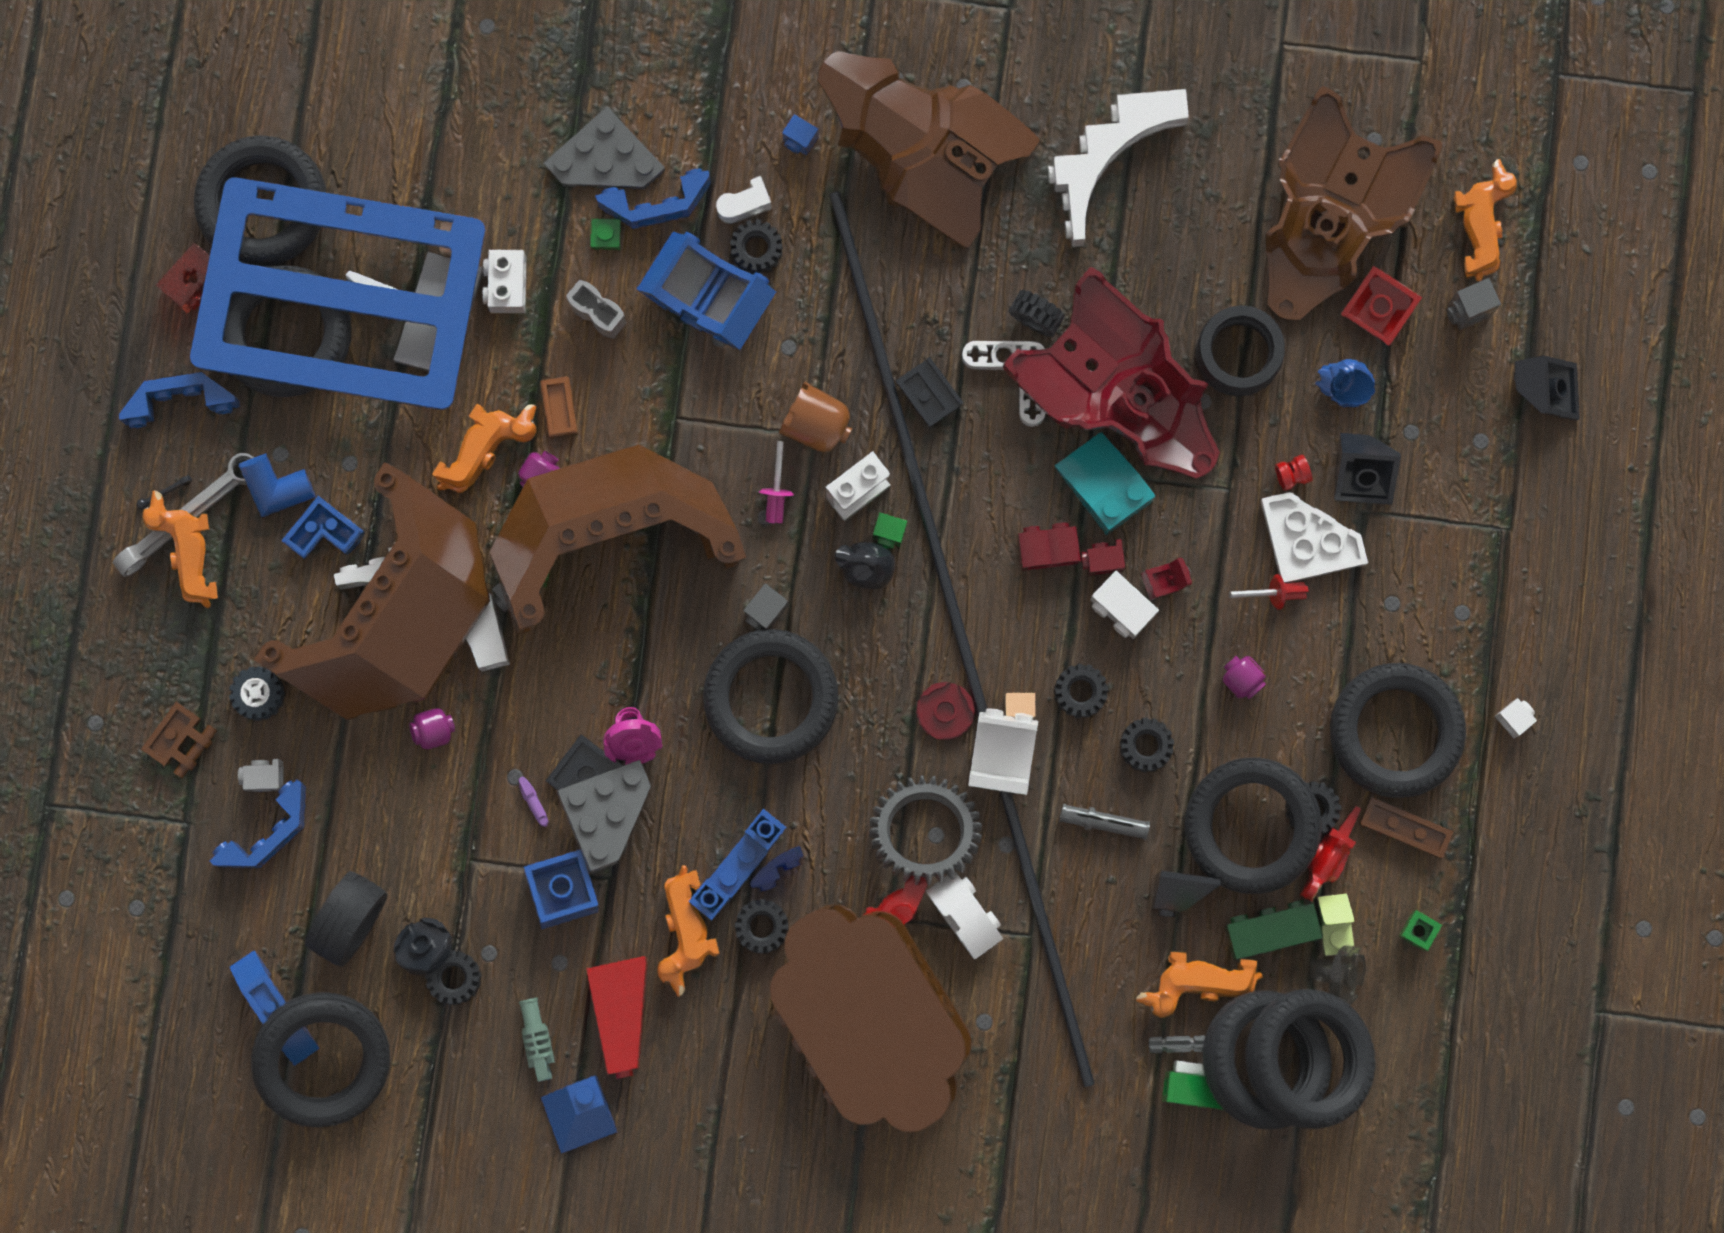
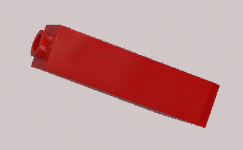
(619, 1010)

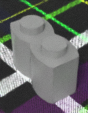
(589, 305)

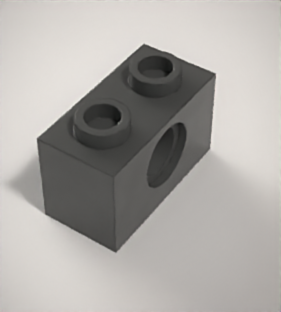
(1473, 304)

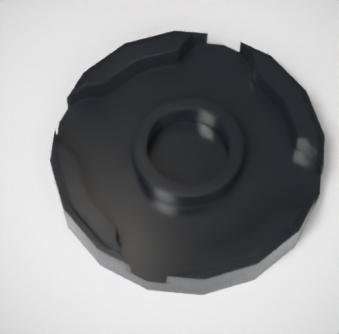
(423, 946)

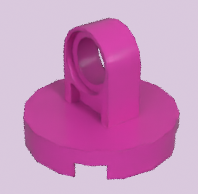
(632, 738)

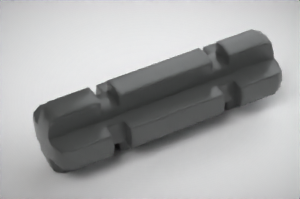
(1176, 1044)

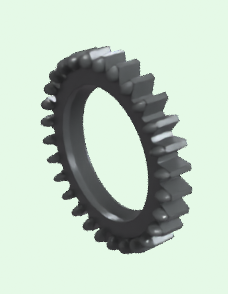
(930, 791)

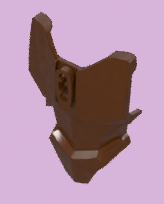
(912, 137)
(1324, 217)

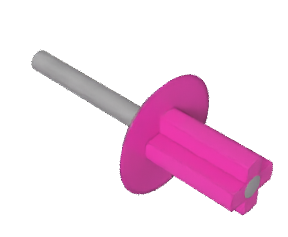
(776, 496)

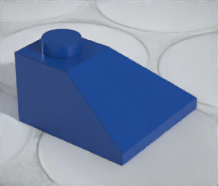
(579, 1114)

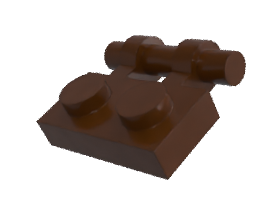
(172, 734)

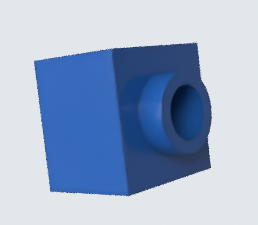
(799, 135)

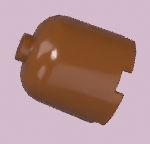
(817, 420)

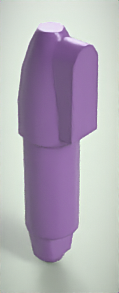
(530, 795)

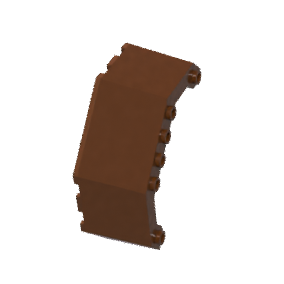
(598, 503)
(405, 618)

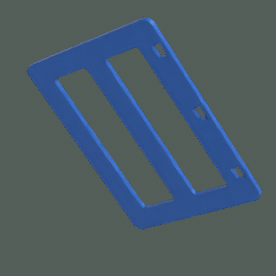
(229, 276)

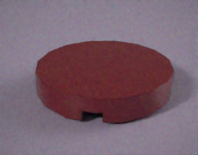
(945, 711)

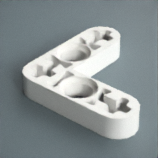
(996, 365)

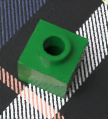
(889, 531)
(1429, 926)

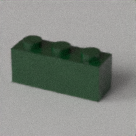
(1272, 930)

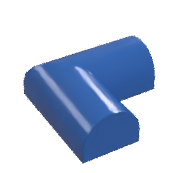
(273, 493)
(322, 521)

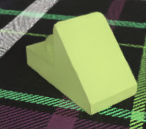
(1335, 922)

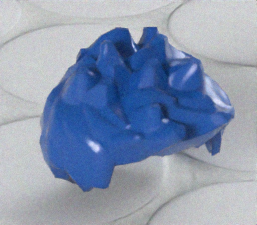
(1347, 382)

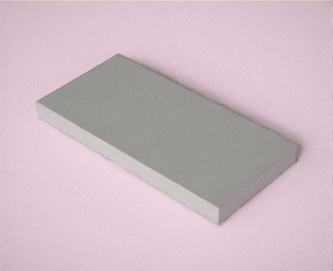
(418, 339)

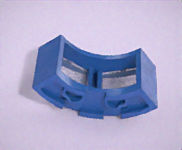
(706, 290)

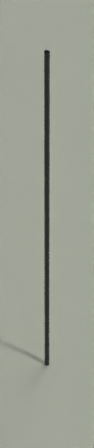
(959, 631)

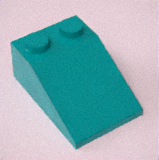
(1105, 483)

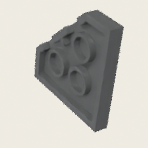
(604, 157)
(605, 812)

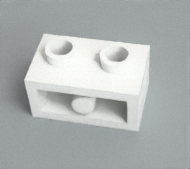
(505, 281)
(1123, 605)

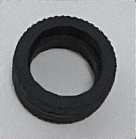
(1259, 322)
(345, 918)

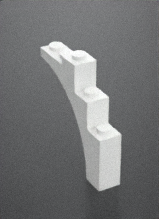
(1136, 117)
(484, 638)

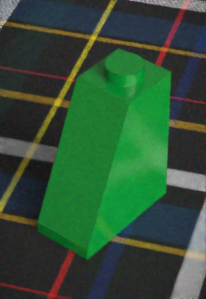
(1188, 1090)

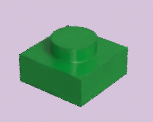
(605, 234)

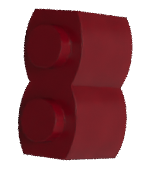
(1048, 547)

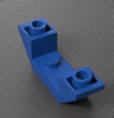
(615, 202)
(140, 407)
(293, 802)
(738, 865)
(265, 998)

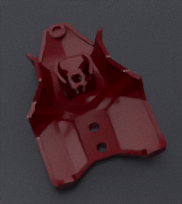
(1133, 383)

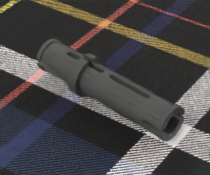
(1107, 822)

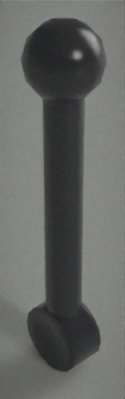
(143, 503)

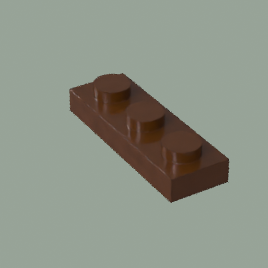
(1406, 828)

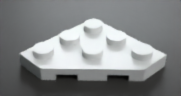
(1308, 540)

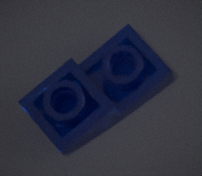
(768, 875)

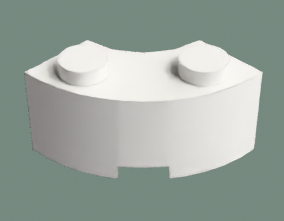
(965, 915)

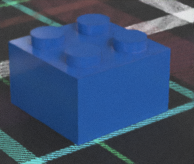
(561, 889)

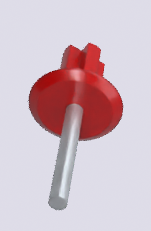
(1278, 592)

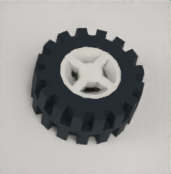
(248, 687)

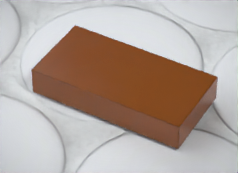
(559, 407)

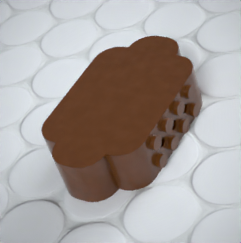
(870, 1017)

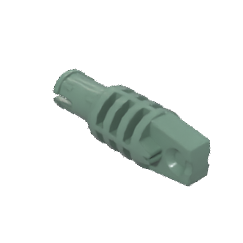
(536, 1040)

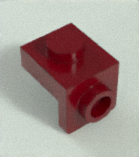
(1166, 579)

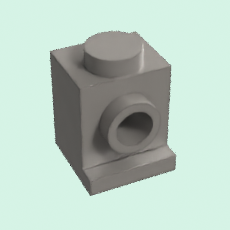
(262, 776)

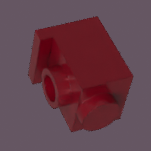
(1103, 558)

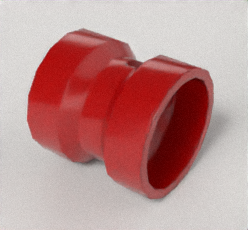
(1293, 472)

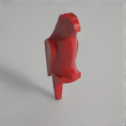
(1330, 856)
(904, 901)

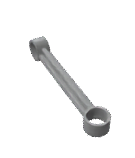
(135, 556)

